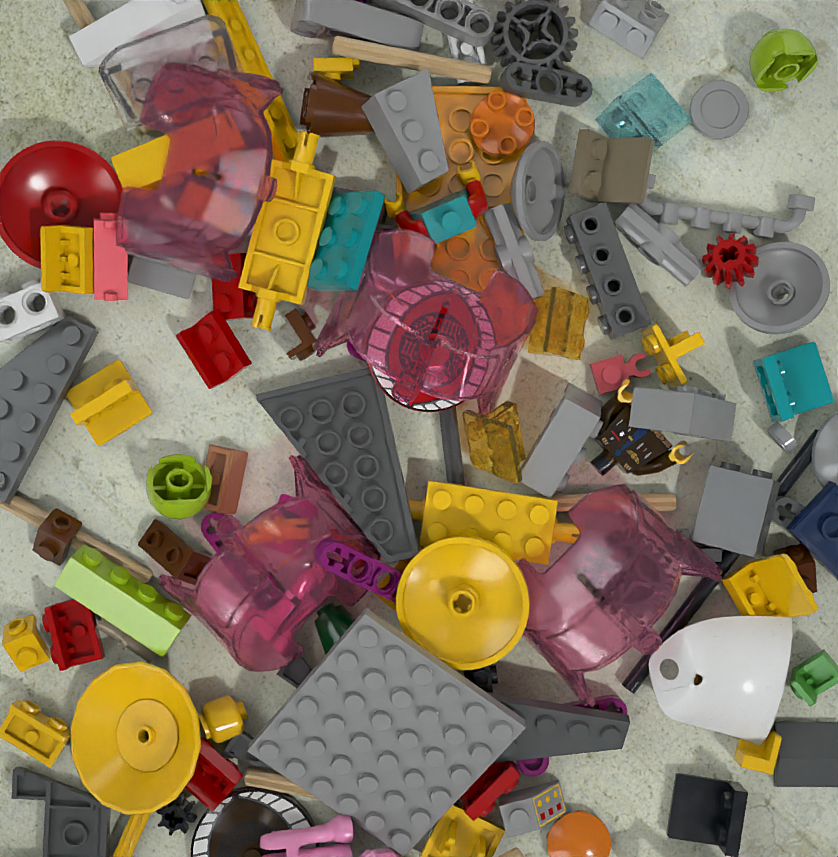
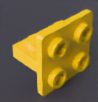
(668, 351)
(108, 403)

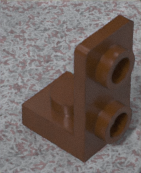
(173, 553)

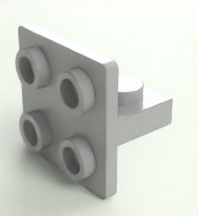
(630, 22)
(161, 276)

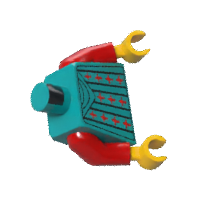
(447, 215)

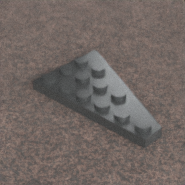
(32, 394)
(350, 444)

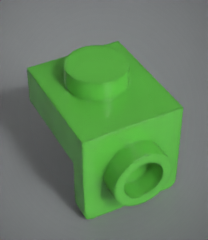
(814, 677)

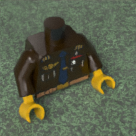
(632, 448)

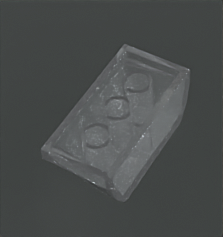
(132, 66)

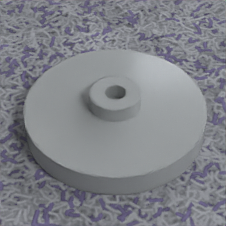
(719, 109)

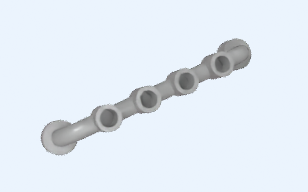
(730, 221)

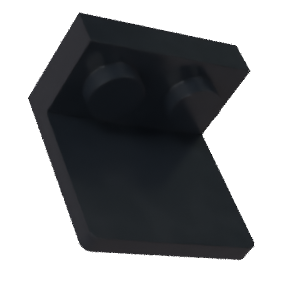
(707, 812)

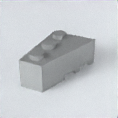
(409, 130)
(683, 412)
(562, 441)

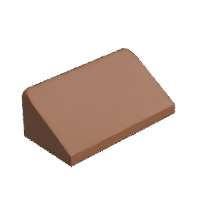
(227, 473)

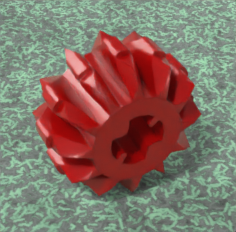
(727, 251)

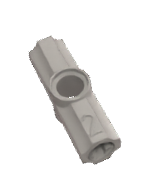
(659, 244)
(513, 248)

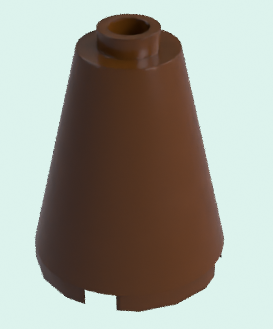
(333, 109)

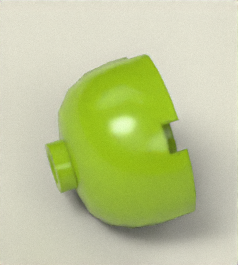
(781, 58)
(178, 486)

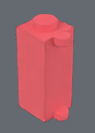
(109, 261)

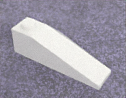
(131, 23)

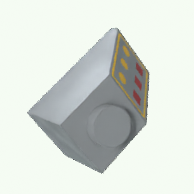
(531, 808)

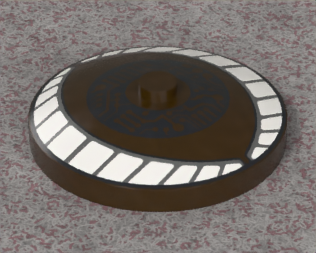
(243, 818)

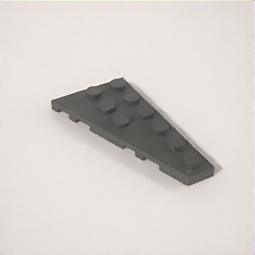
(561, 729)

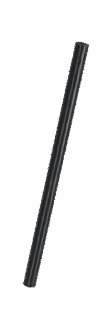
(706, 584)

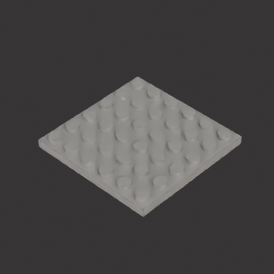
(386, 733)

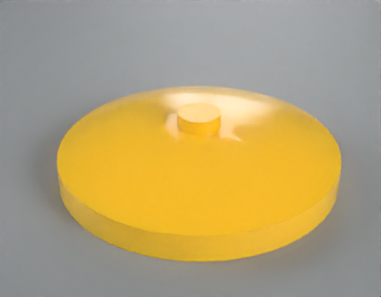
(463, 601)

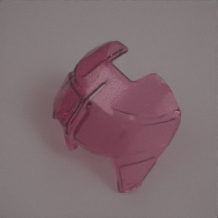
(212, 127)
(398, 307)
(636, 567)
(233, 589)

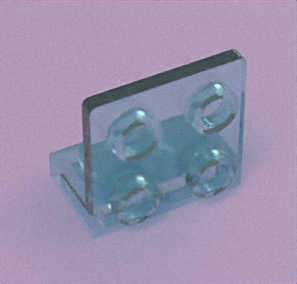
(644, 112)

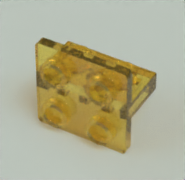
(559, 324)
(496, 441)

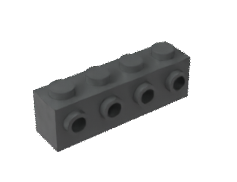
(607, 271)

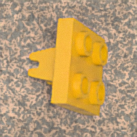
(460, 836)

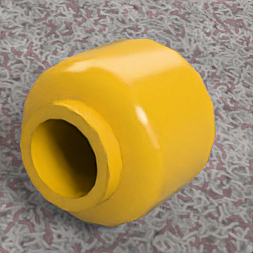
(222, 718)

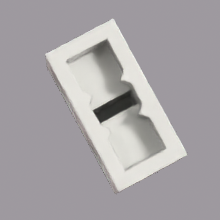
(27, 319)

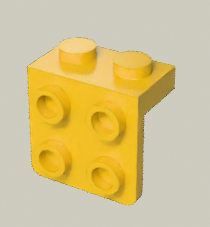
(770, 588)

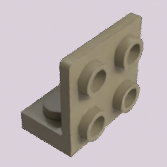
(610, 168)

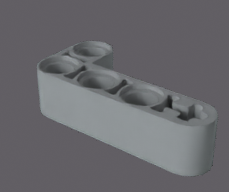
(355, 21)

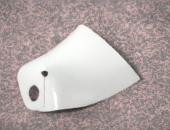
(741, 673)

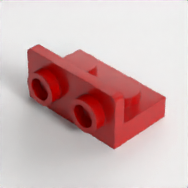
(214, 349)

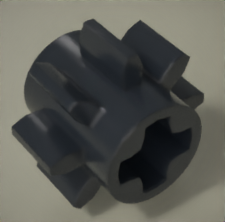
(172, 823)

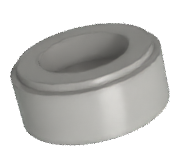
(782, 437)

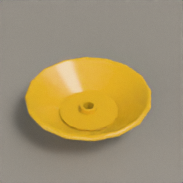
(111, 742)

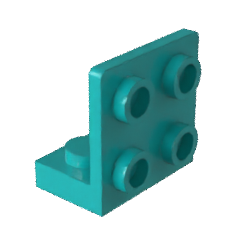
(793, 382)

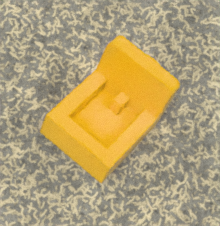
(336, 67)
(25, 643)

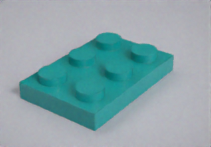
(345, 241)

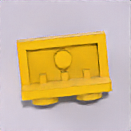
(67, 259)
(35, 732)

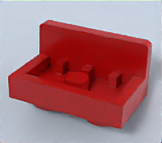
(229, 299)
(72, 634)
(213, 776)
(482, 794)

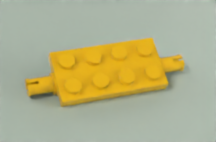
(287, 232)
(513, 521)

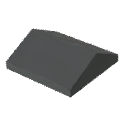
(807, 754)

